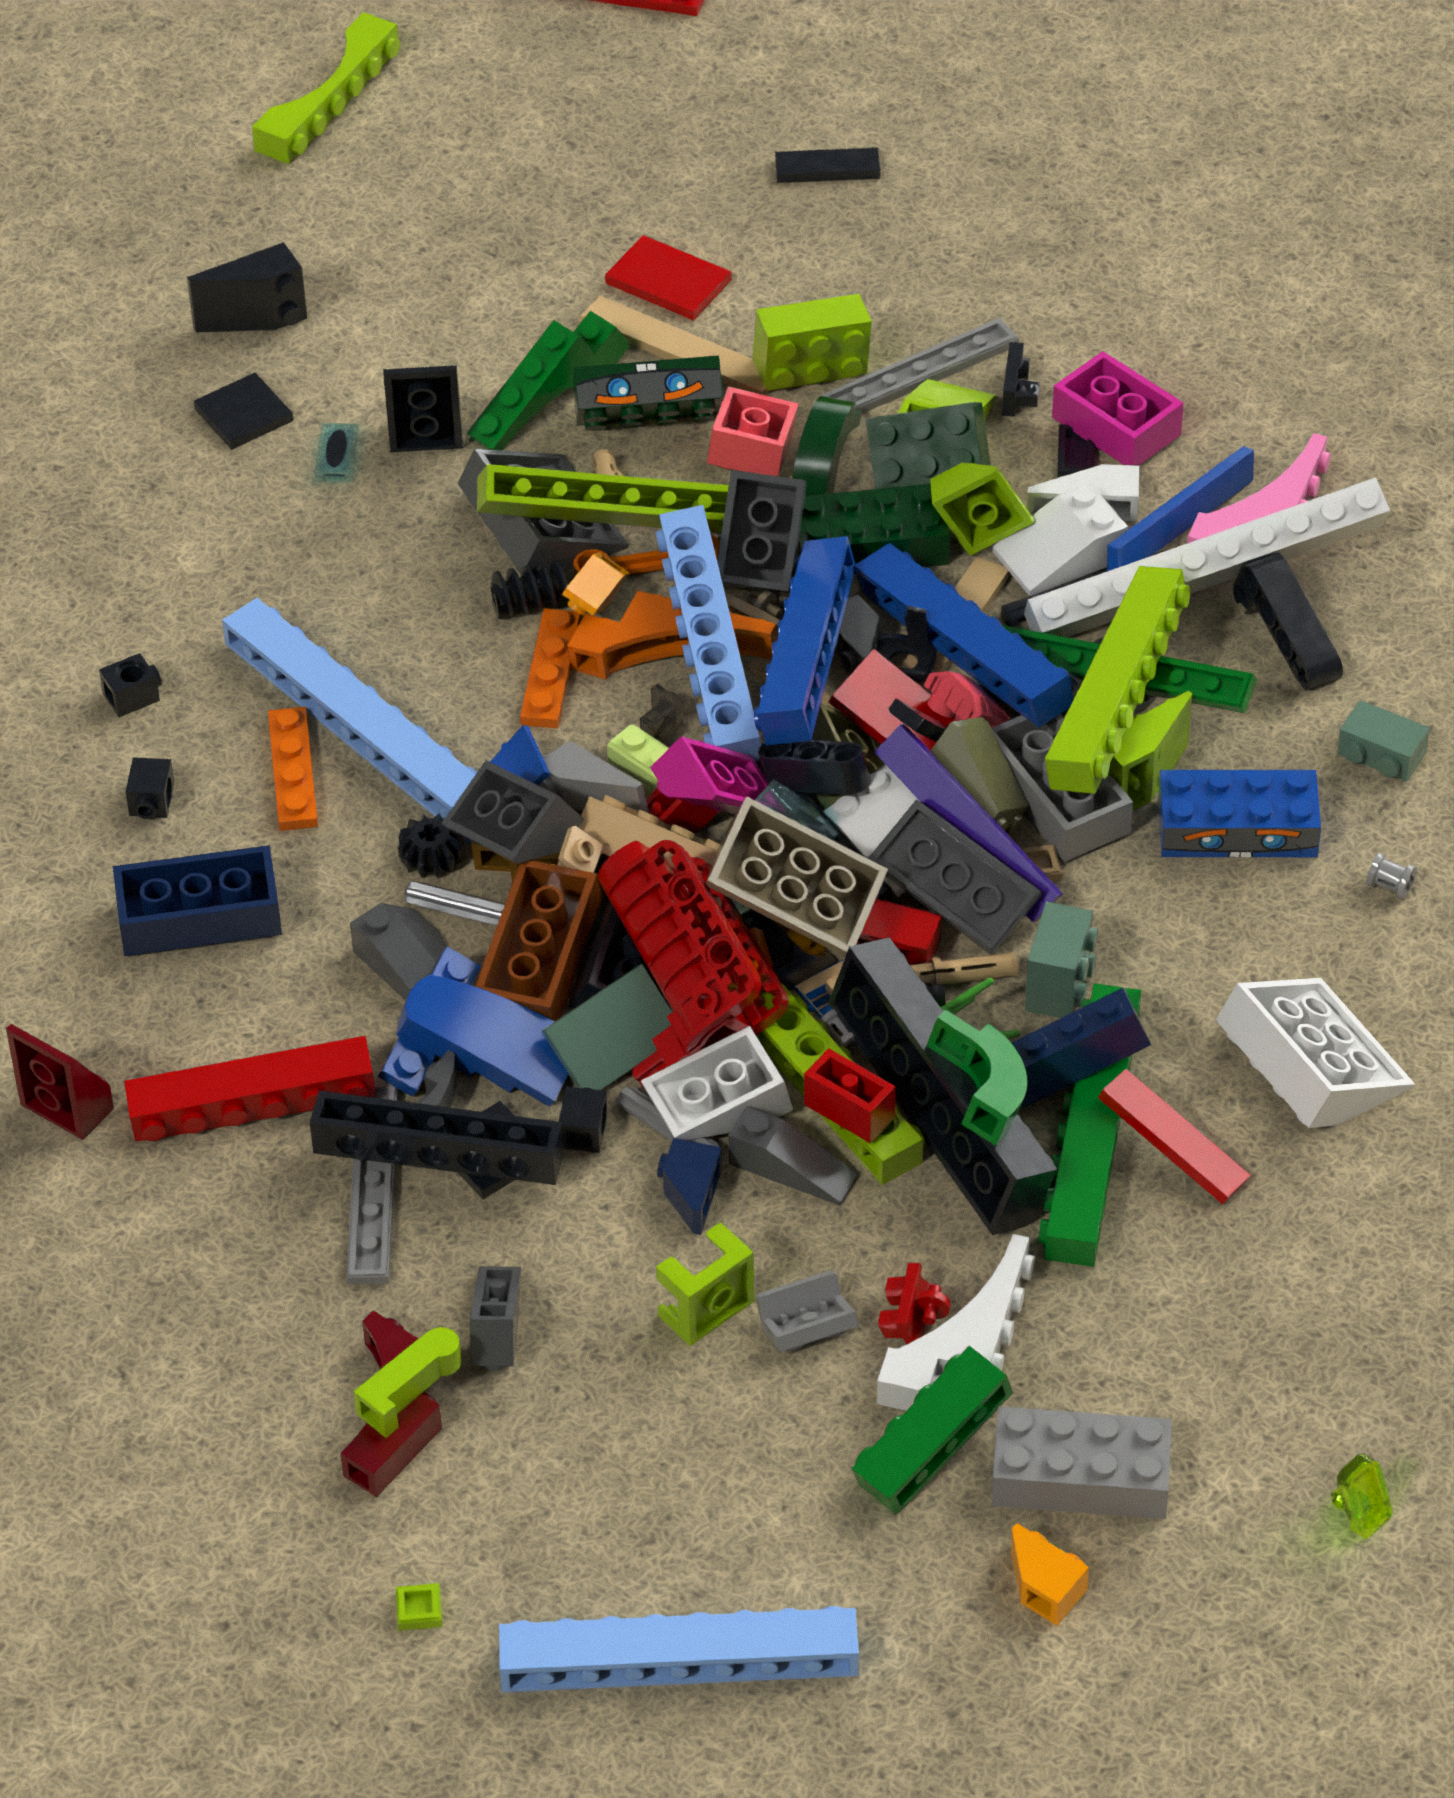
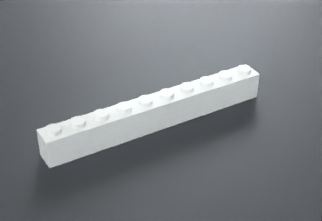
(1216, 556)

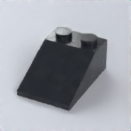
(249, 293)
(423, 408)

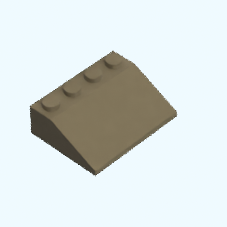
(796, 876)

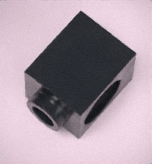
(130, 684)
(150, 787)
(583, 1118)

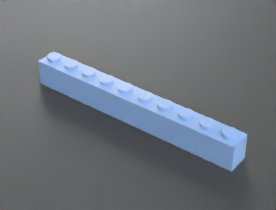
(347, 707)

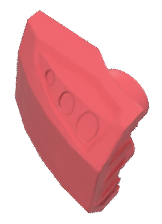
(962, 697)

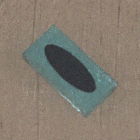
(336, 452)

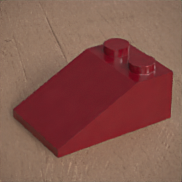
(57, 1085)

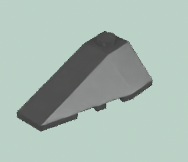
(397, 945)

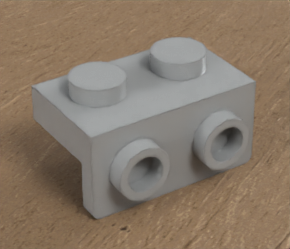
(805, 1312)

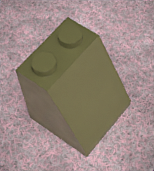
(978, 763)

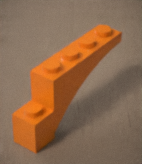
(651, 633)

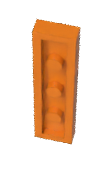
(549, 669)
(292, 768)

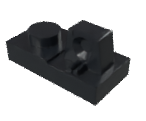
(1017, 388)

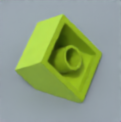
(978, 505)

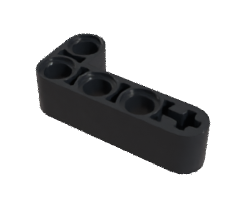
(1276, 594)

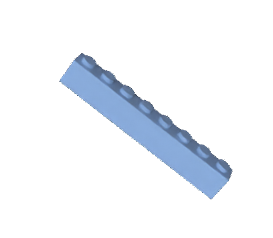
(678, 1649)

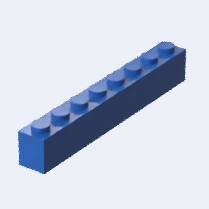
(967, 635)
(805, 642)

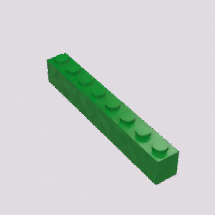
(1085, 1161)

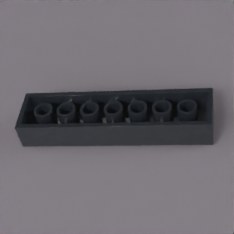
(891, 1023)

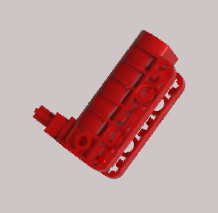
(689, 954)

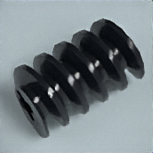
(528, 587)

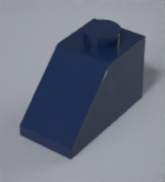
(691, 1179)

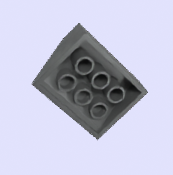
(538, 539)

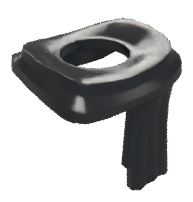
(914, 643)

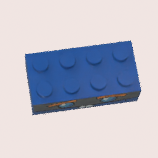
(1239, 813)

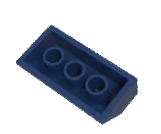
(1080, 1045)

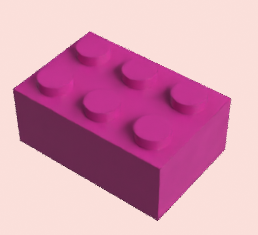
(1117, 410)

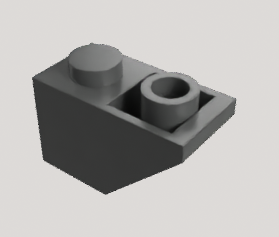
(857, 633)

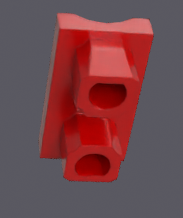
(918, 1305)

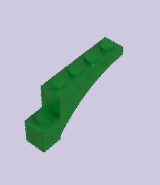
(545, 375)

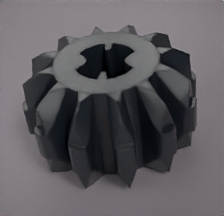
(429, 846)

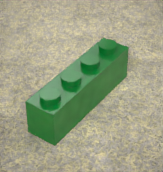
(931, 1429)

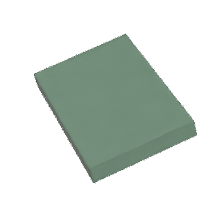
(610, 1030)

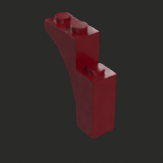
(370, 1457)

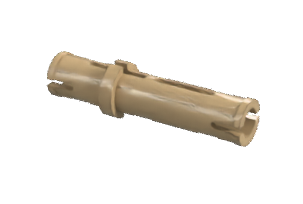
(999, 966)

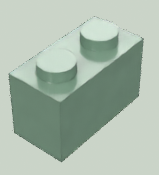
(1383, 741)

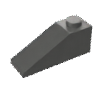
(787, 1156)
(495, 1317)

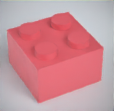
(752, 432)

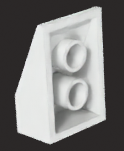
(1063, 541)
(872, 813)
(715, 1085)

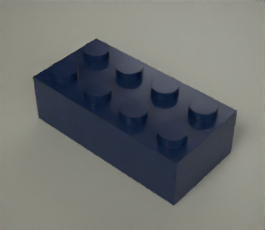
(197, 900)

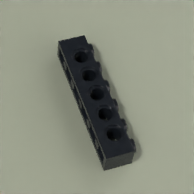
(437, 1137)

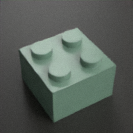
(1060, 960)

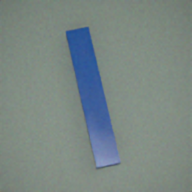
(1181, 510)

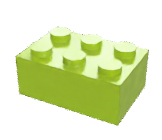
(811, 341)

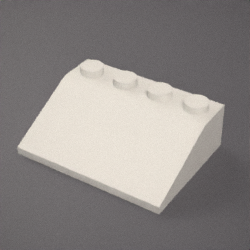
(1311, 1049)

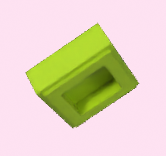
(418, 1606)

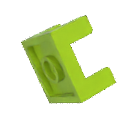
(711, 1294)

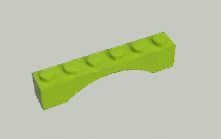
(289, 127)

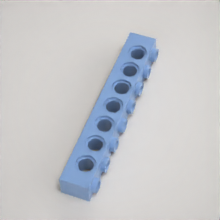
(709, 631)

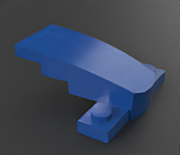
(478, 1026)

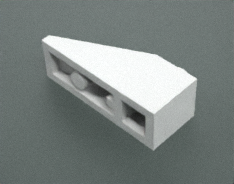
(1114, 483)

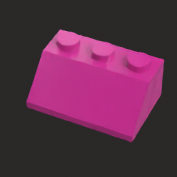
(708, 775)

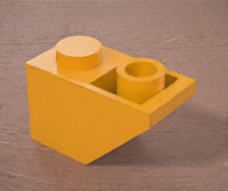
(595, 585)
(1045, 1575)

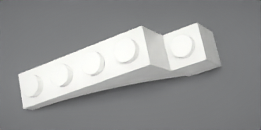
(981, 1324)

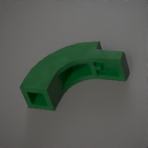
(823, 442)

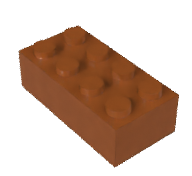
(541, 936)

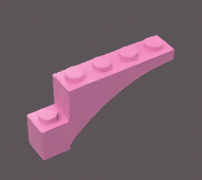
(1288, 490)

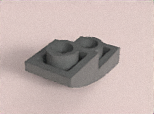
(440, 1082)

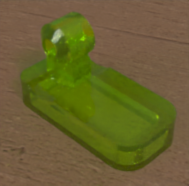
(1363, 1495)

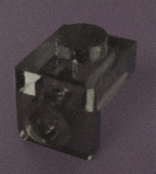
(665, 715)

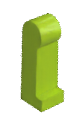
(407, 1377)

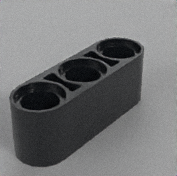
(816, 766)

